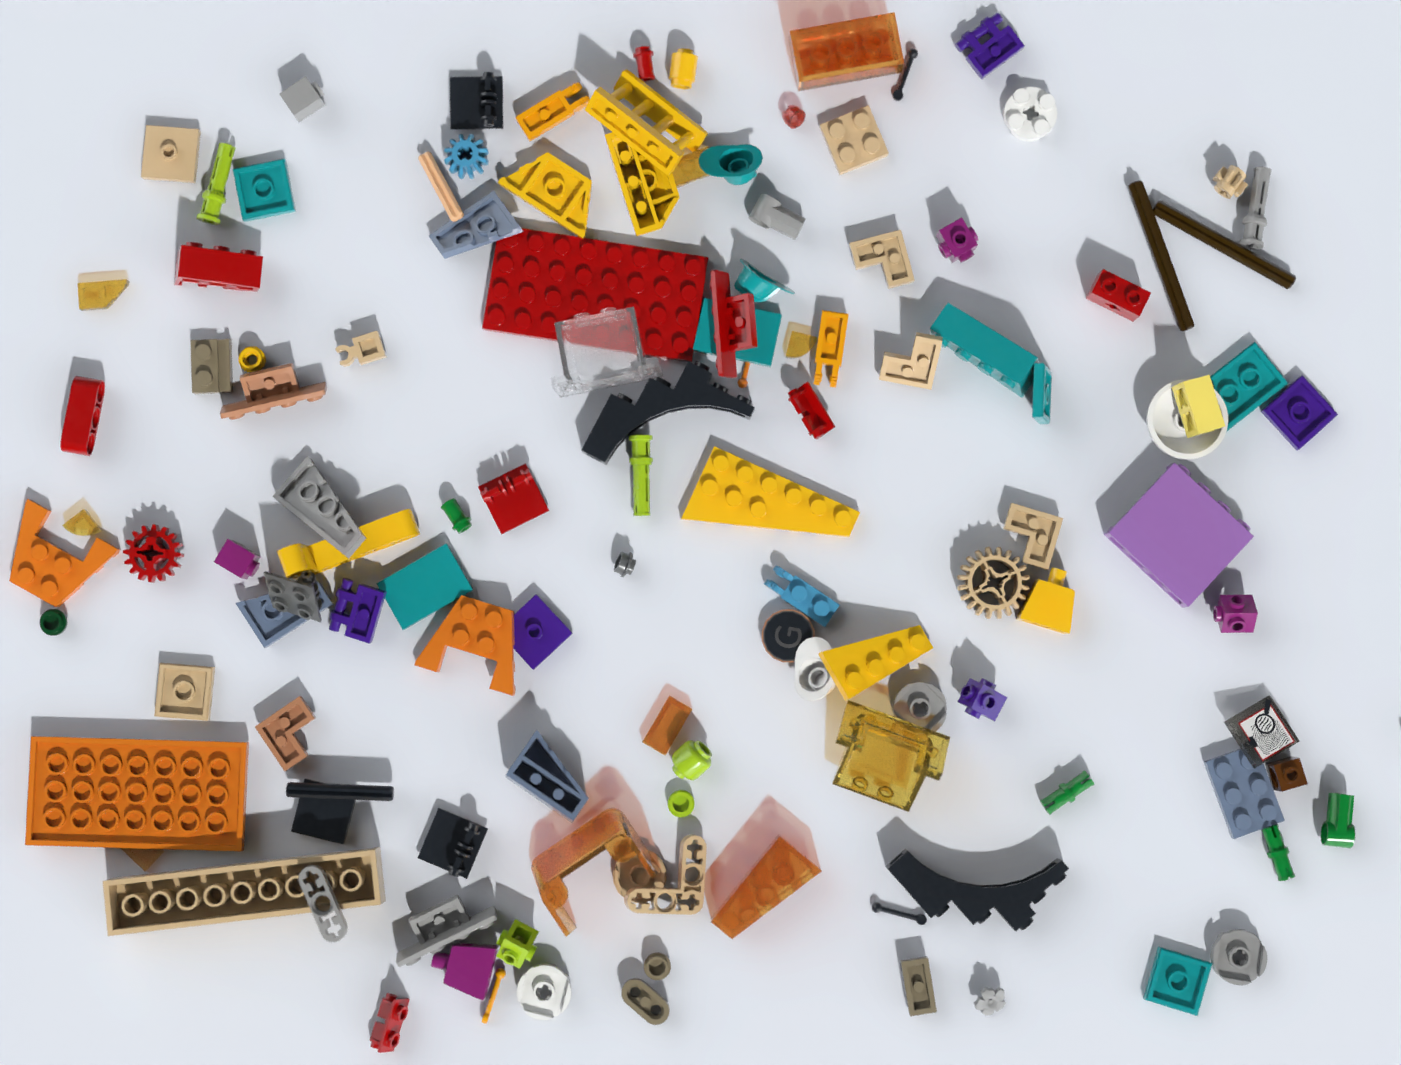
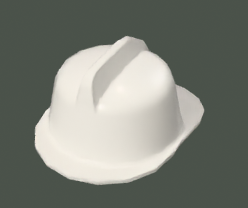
(811, 675)

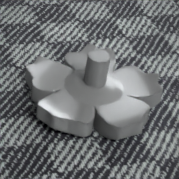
(990, 1001)

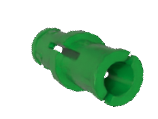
(1067, 792)
(1278, 852)

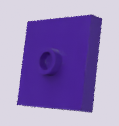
(538, 632)

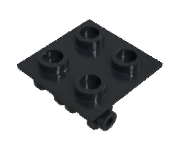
(476, 102)
(452, 843)

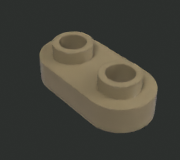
(644, 1001)

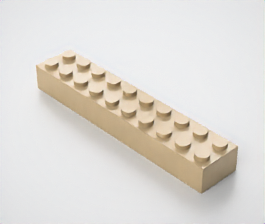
(239, 891)

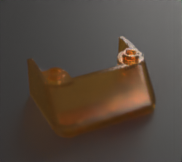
(604, 832)

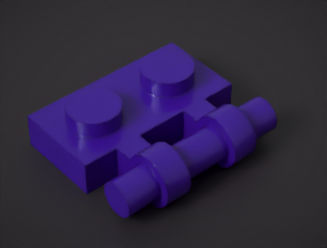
(993, 52)
(364, 613)

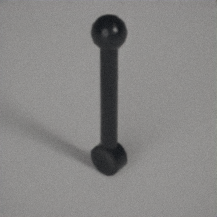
(898, 94)
(920, 918)

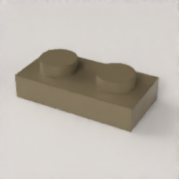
(918, 986)

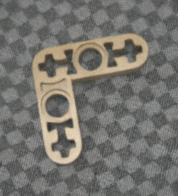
(684, 888)

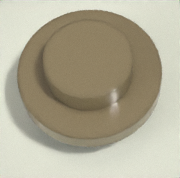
(657, 966)

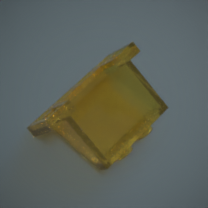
(887, 755)

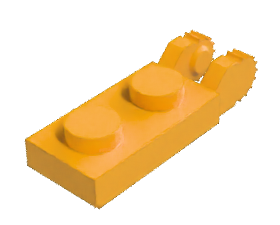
(551, 112)
(830, 344)

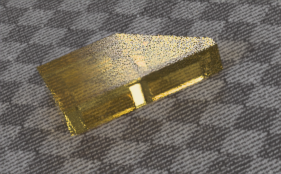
(100, 294)

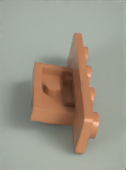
(270, 389)

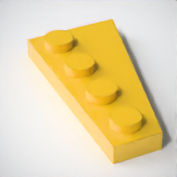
(869, 661)

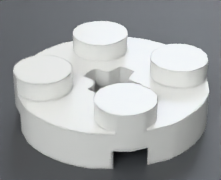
(1042, 104)
(553, 1004)

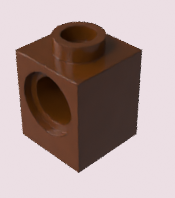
(1286, 774)

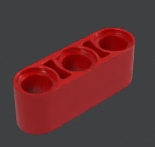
(82, 416)

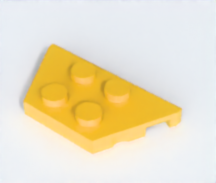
(554, 191)

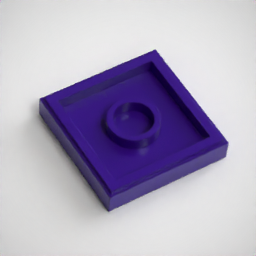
(1299, 412)

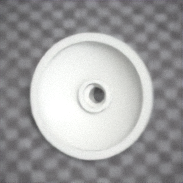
(1171, 436)

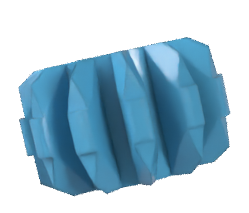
(468, 147)

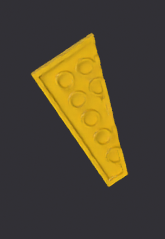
(754, 497)

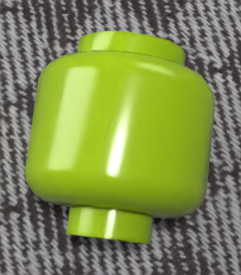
(691, 760)

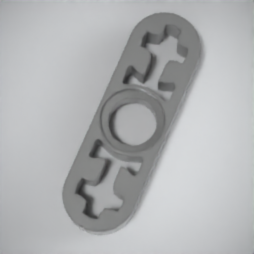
(328, 892)

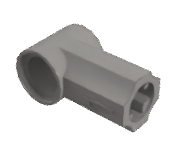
(771, 214)

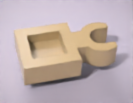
(366, 349)

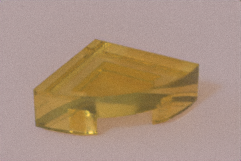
(800, 344)
(82, 524)

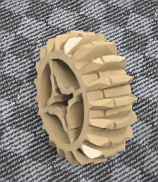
(999, 593)

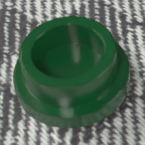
(53, 622)

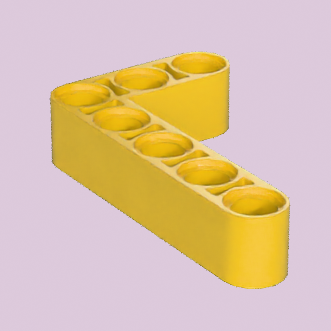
(324, 556)

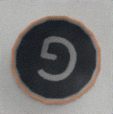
(784, 634)

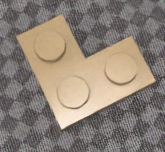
(889, 252)
(916, 369)
(1041, 531)

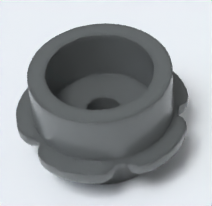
(624, 564)

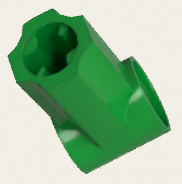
(1338, 827)

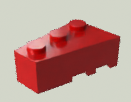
(218, 267)

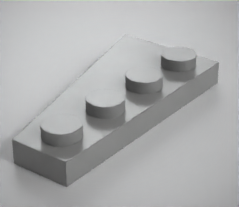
(317, 505)

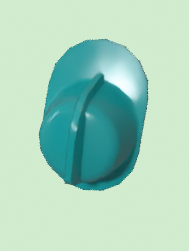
(732, 162)
(756, 283)

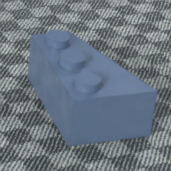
(546, 779)

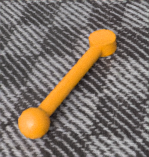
(500, 973)

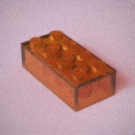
(846, 51)

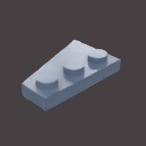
(481, 225)
(272, 624)

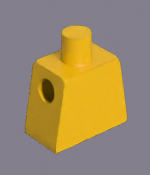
(1049, 603)

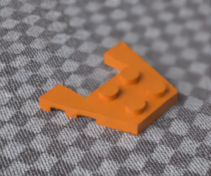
(48, 569)
(480, 631)

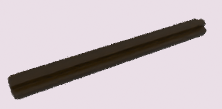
(1224, 245)
(1161, 256)

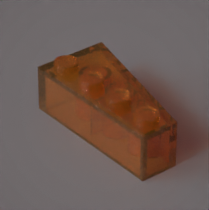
(768, 882)

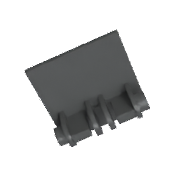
(295, 596)

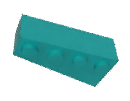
(985, 349)

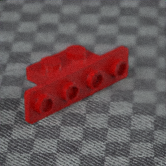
(732, 322)

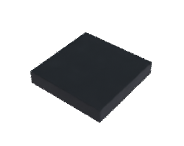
(323, 817)

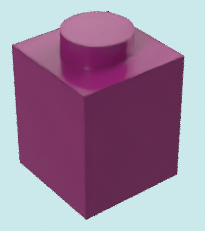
(238, 559)

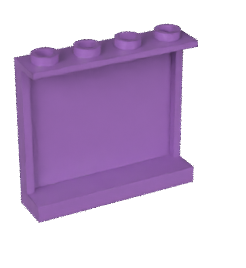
(1180, 535)

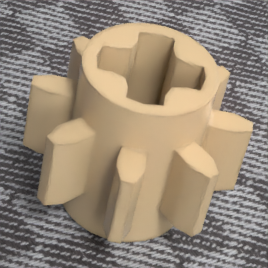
(1230, 181)

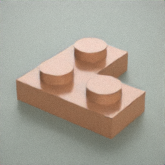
(279, 732)

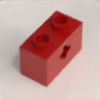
(1118, 295)

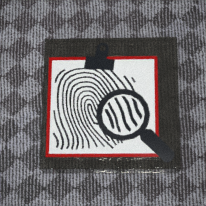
(1261, 731)

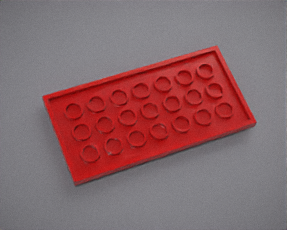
(554, 276)

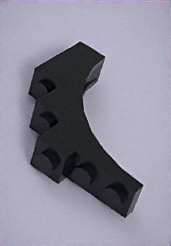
(657, 399)
(975, 901)

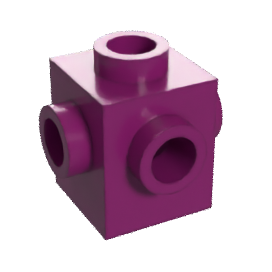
(961, 233)
(1235, 613)

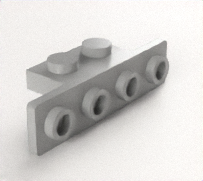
(441, 926)

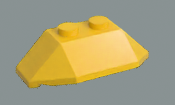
(645, 188)

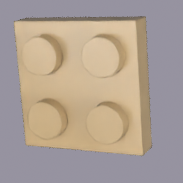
(853, 140)

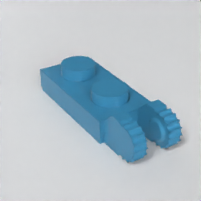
(804, 597)

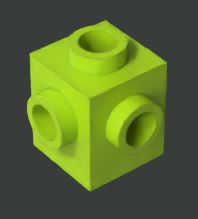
(517, 944)

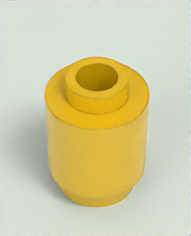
(683, 68)

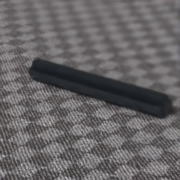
(339, 791)

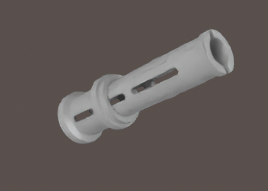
(1255, 220)

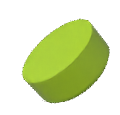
(681, 803)

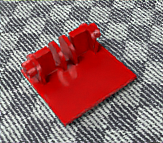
(513, 498)

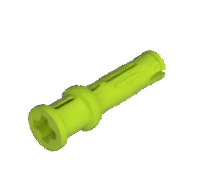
(214, 195)
(641, 484)

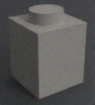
(303, 98)

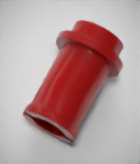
(644, 63)

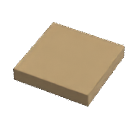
(184, 691)

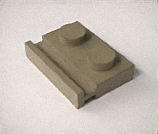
(211, 366)

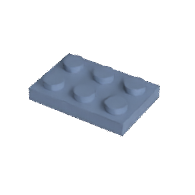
(1243, 793)

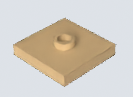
(170, 154)

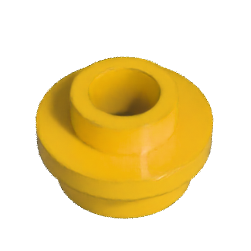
(250, 351)

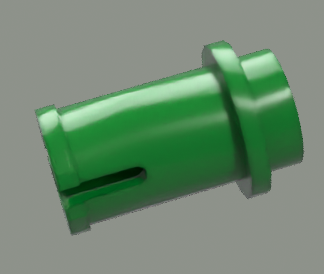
(456, 516)

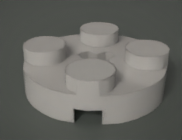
(919, 693)
(1247, 969)

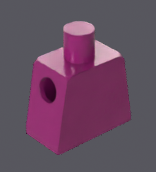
(467, 967)

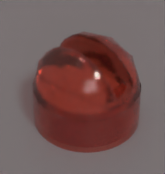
(797, 120)

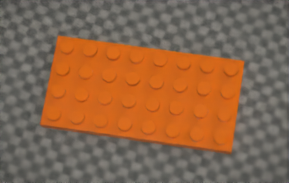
(137, 793)

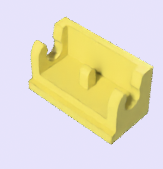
(1198, 406)

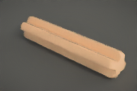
(441, 186)

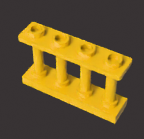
(638, 133)

